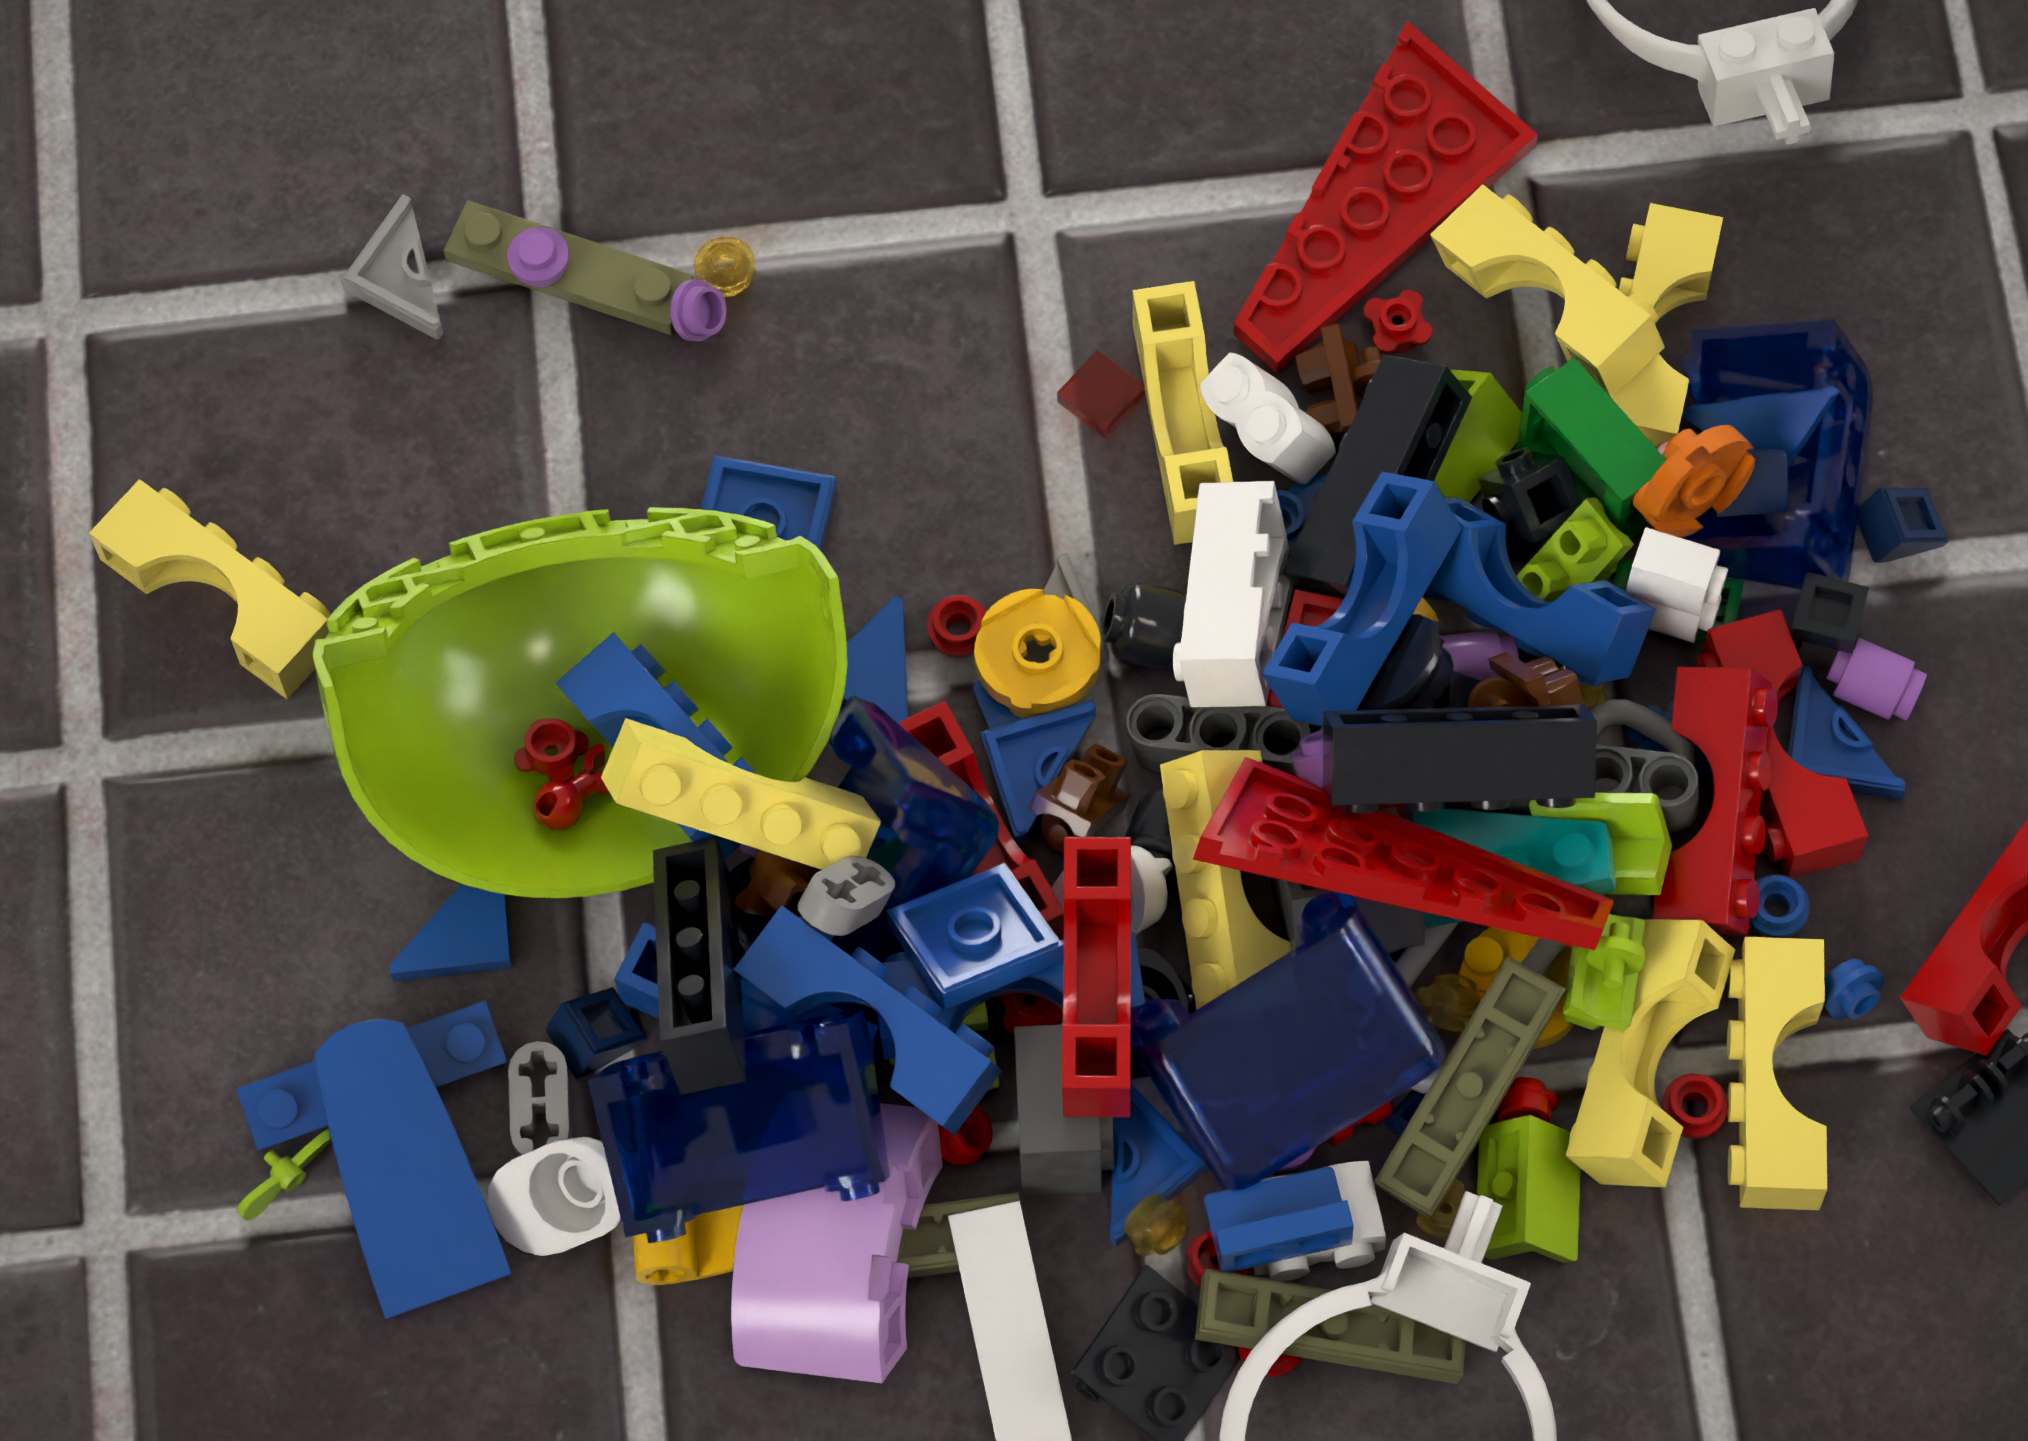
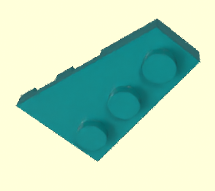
(1556, 846)

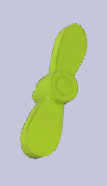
(285, 1174)

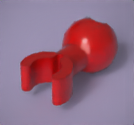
(561, 802)

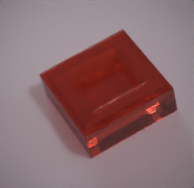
(1100, 393)

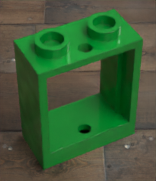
(1605, 451)

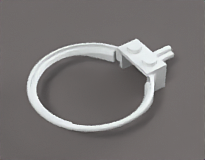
(1750, 67)
(1429, 1285)

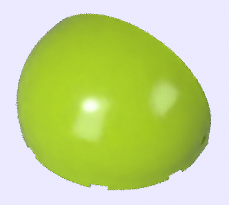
(455, 659)

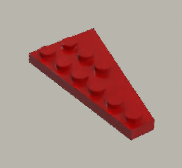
(1391, 180)
(1294, 834)

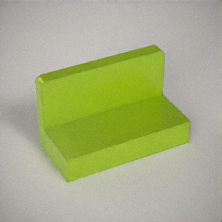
(1484, 435)
(1637, 833)
(1539, 1187)

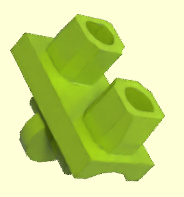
(1577, 553)
(1605, 979)

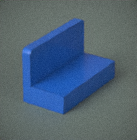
(1278, 1220)

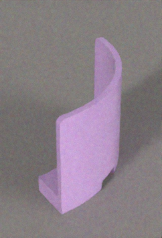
(822, 1274)

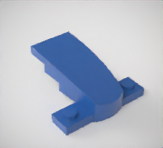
(396, 1148)

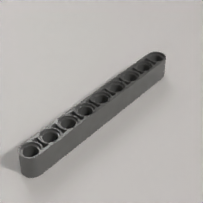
(1266, 726)

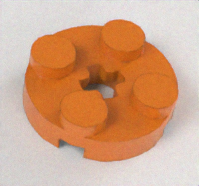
(1697, 475)

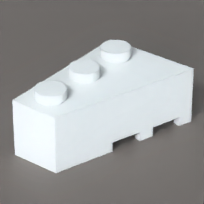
(1233, 595)

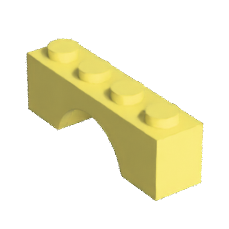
(1500, 249)
(1672, 269)
(1183, 426)
(159, 544)
(693, 788)
(1220, 928)
(1620, 1126)
(1779, 1149)

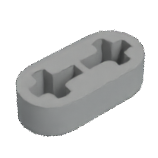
(846, 895)
(524, 1104)

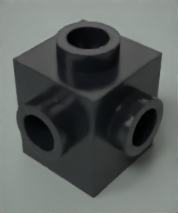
(1530, 494)

